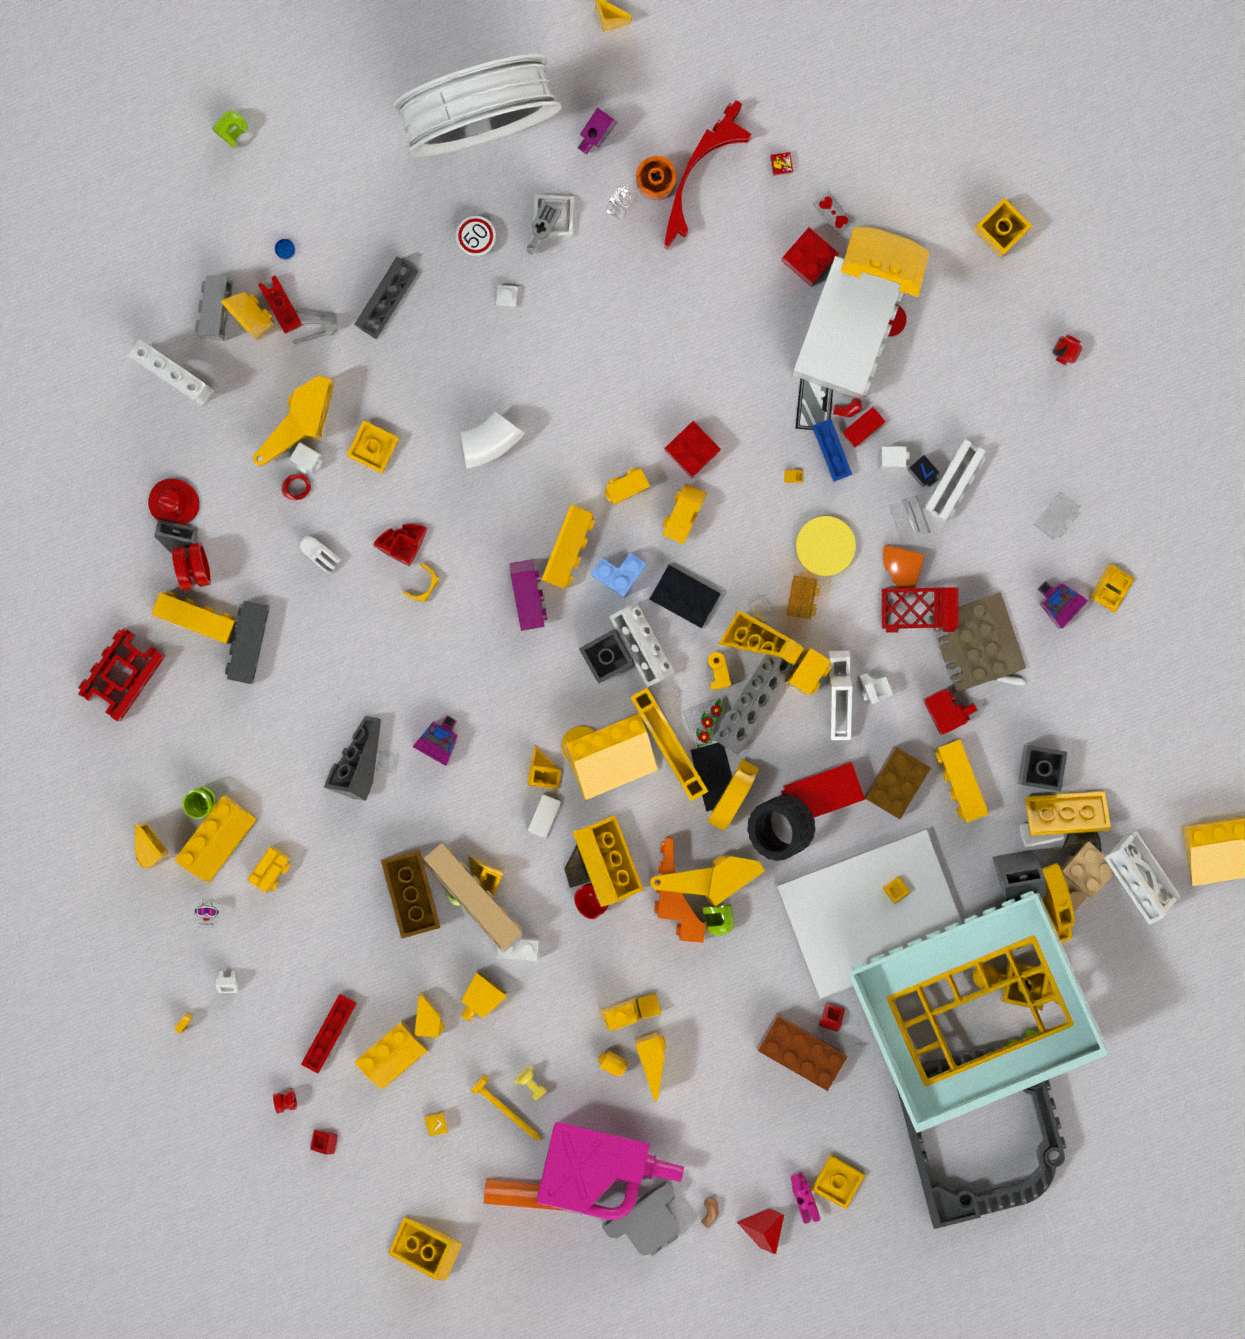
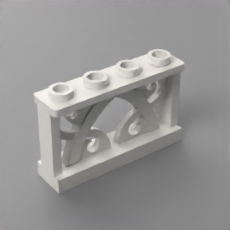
(170, 372)
(1151, 899)

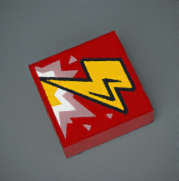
(781, 163)

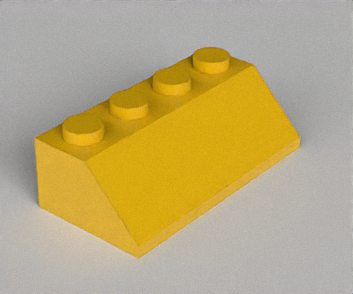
(567, 547)
(215, 839)

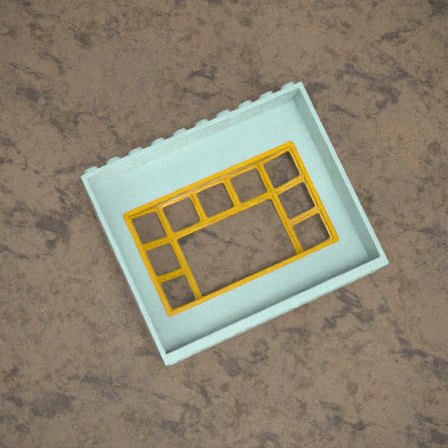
(998, 1072)

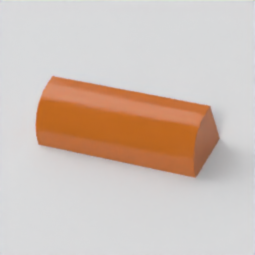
(512, 1194)

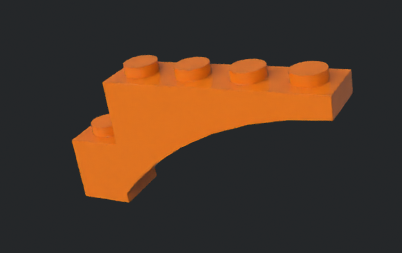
(674, 904)

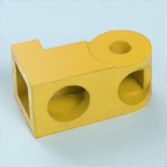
(719, 667)

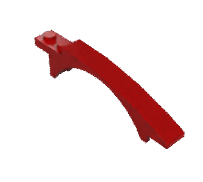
(725, 133)

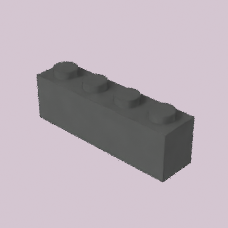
(248, 642)

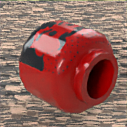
(1067, 349)

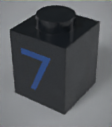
(924, 471)

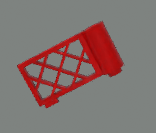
(945, 608)

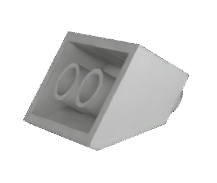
(213, 313)

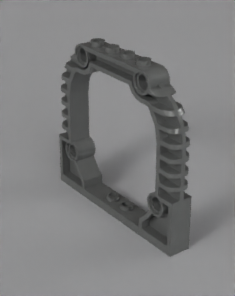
(945, 1204)

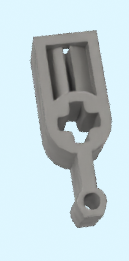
(547, 223)

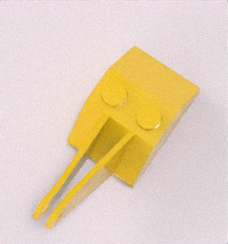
(306, 419)
(716, 882)

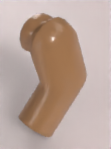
(712, 1211)

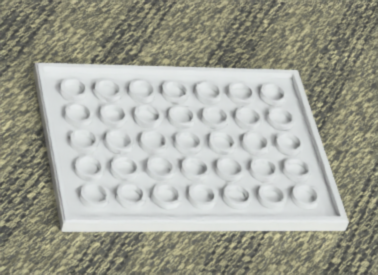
(848, 917)

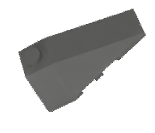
(356, 769)

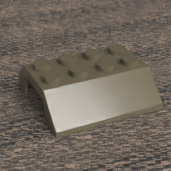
(982, 644)

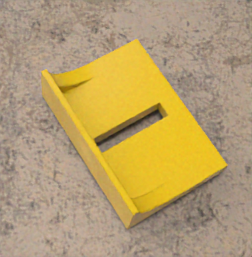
(1106, 596)

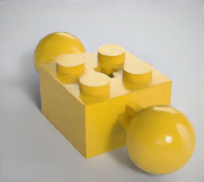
(1013, 993)

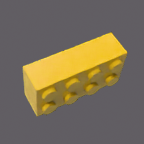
(608, 861)

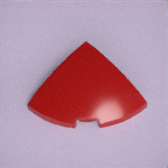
(402, 543)

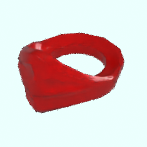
(286, 483)

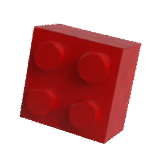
(809, 256)
(692, 449)

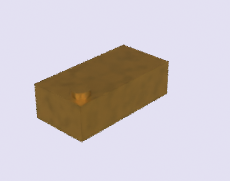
(410, 893)

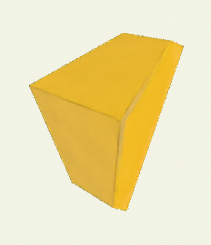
(611, 16)
(543, 771)
(487, 874)

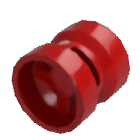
(285, 1101)

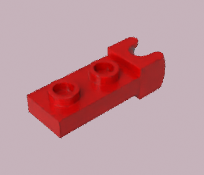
(281, 306)

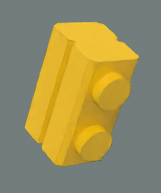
(269, 870)

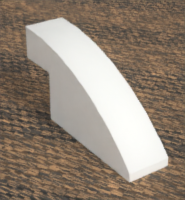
(840, 695)

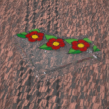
(702, 721)

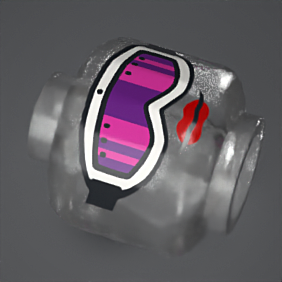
(206, 913)

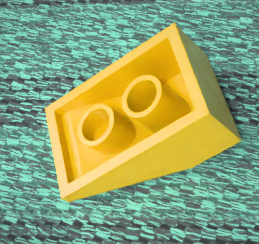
(248, 314)
(652, 1055)
(425, 1249)

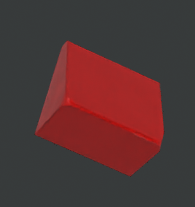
(831, 1017)
(324, 1142)

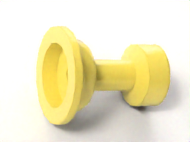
(525, 1077)

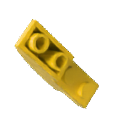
(1059, 902)

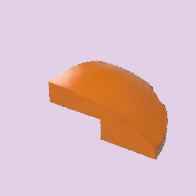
(903, 566)

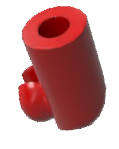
(850, 410)

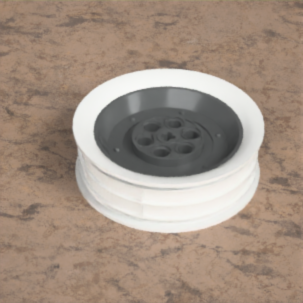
(477, 105)

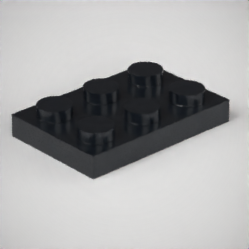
(685, 596)

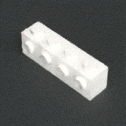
(641, 644)

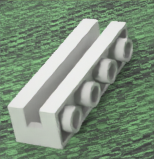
(953, 481)

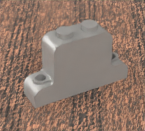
(649, 1222)

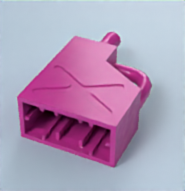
(587, 1162)

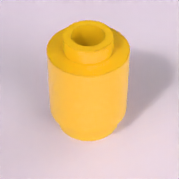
(612, 1063)

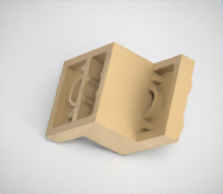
(1085, 873)

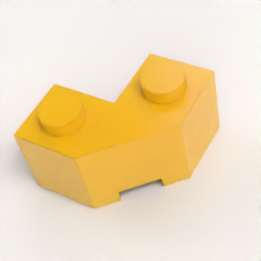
(684, 513)

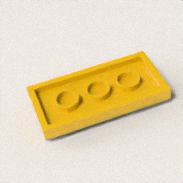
(1067, 813)

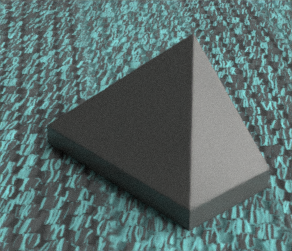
(174, 535)

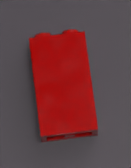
(827, 790)

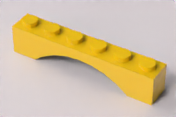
(669, 744)

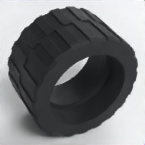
(767, 842)

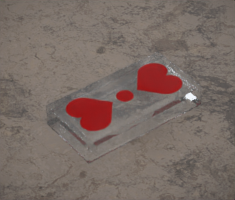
(833, 213)

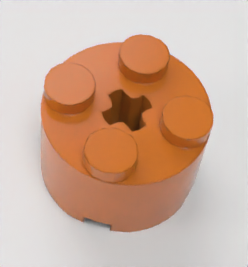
(651, 167)

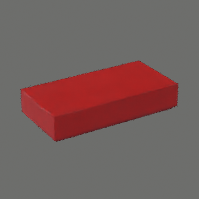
(863, 427)

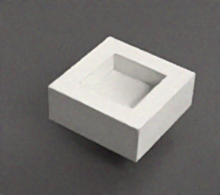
(507, 296)

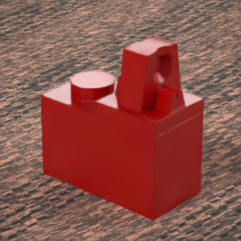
(946, 714)

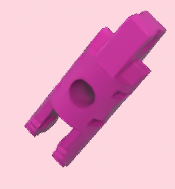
(804, 1198)

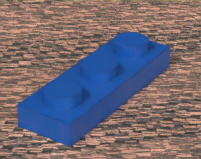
(831, 450)

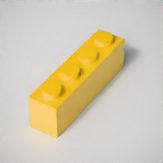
(193, 617)
(961, 780)

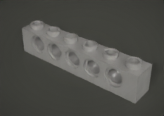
(753, 703)

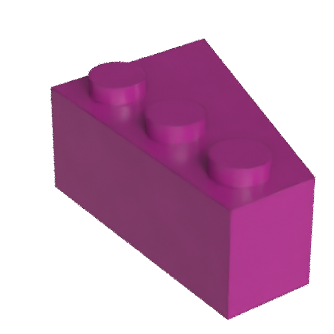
(527, 594)

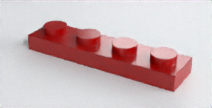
(329, 1033)

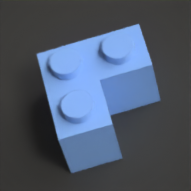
(619, 579)

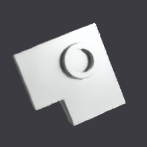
(874, 689)

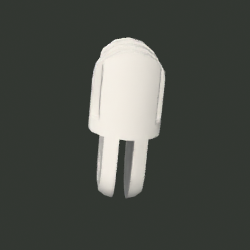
(319, 553)

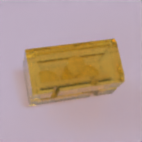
(802, 597)

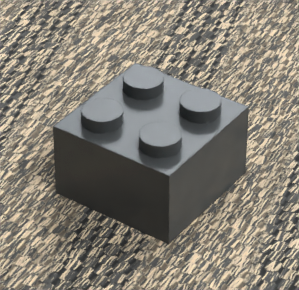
(606, 656)
(1042, 768)

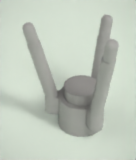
(327, 322)

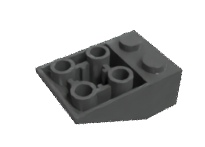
(1019, 875)

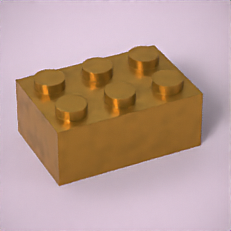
(897, 782)

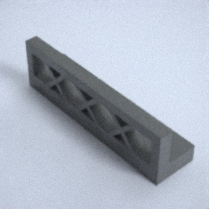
(379, 294)

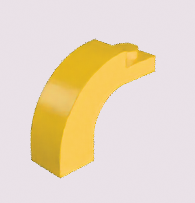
(733, 795)

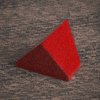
(764, 1229)

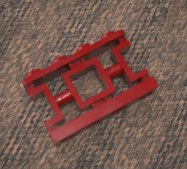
(135, 684)

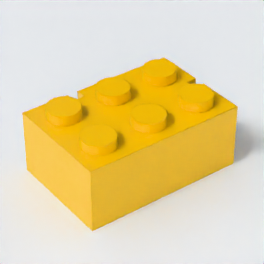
(810, 669)

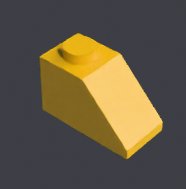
(428, 1019)

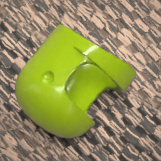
(225, 124)
(192, 805)
(719, 919)

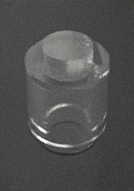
(761, 608)

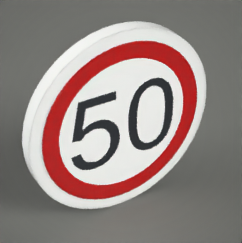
(475, 236)

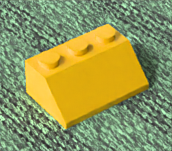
(391, 1055)

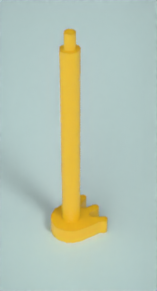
(478, 1087)

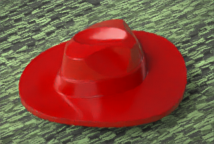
(173, 501)

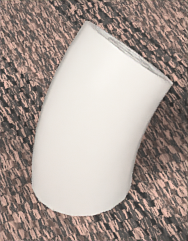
(488, 440)

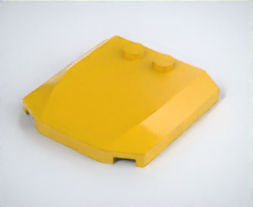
(886, 257)

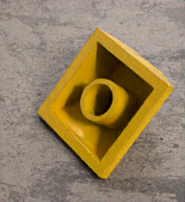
(147, 846)

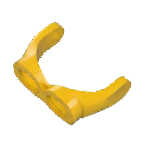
(434, 581)

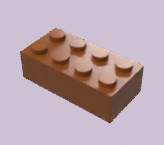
(802, 1052)

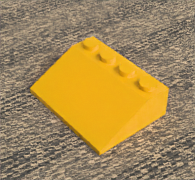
(611, 756)
(1215, 850)

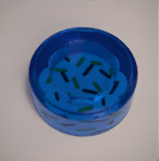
(285, 249)

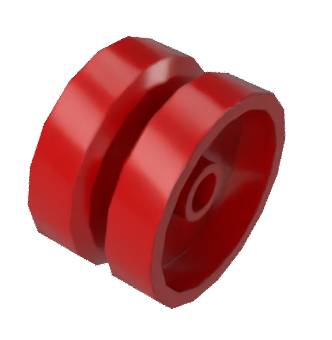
(191, 566)

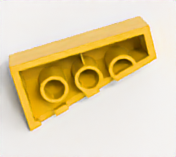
(755, 636)

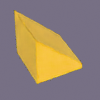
(793, 476)

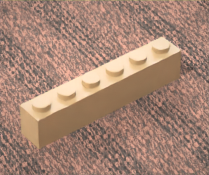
(472, 897)

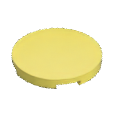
(825, 546)

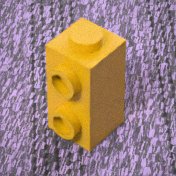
(626, 487)

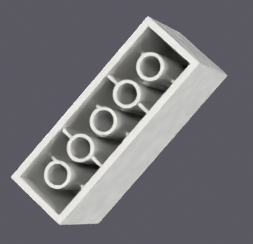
(848, 331)

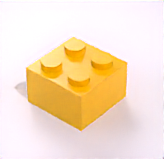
(1002, 227)

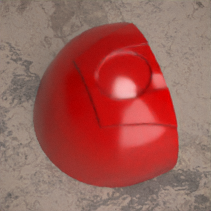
(587, 902)

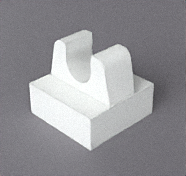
(227, 984)

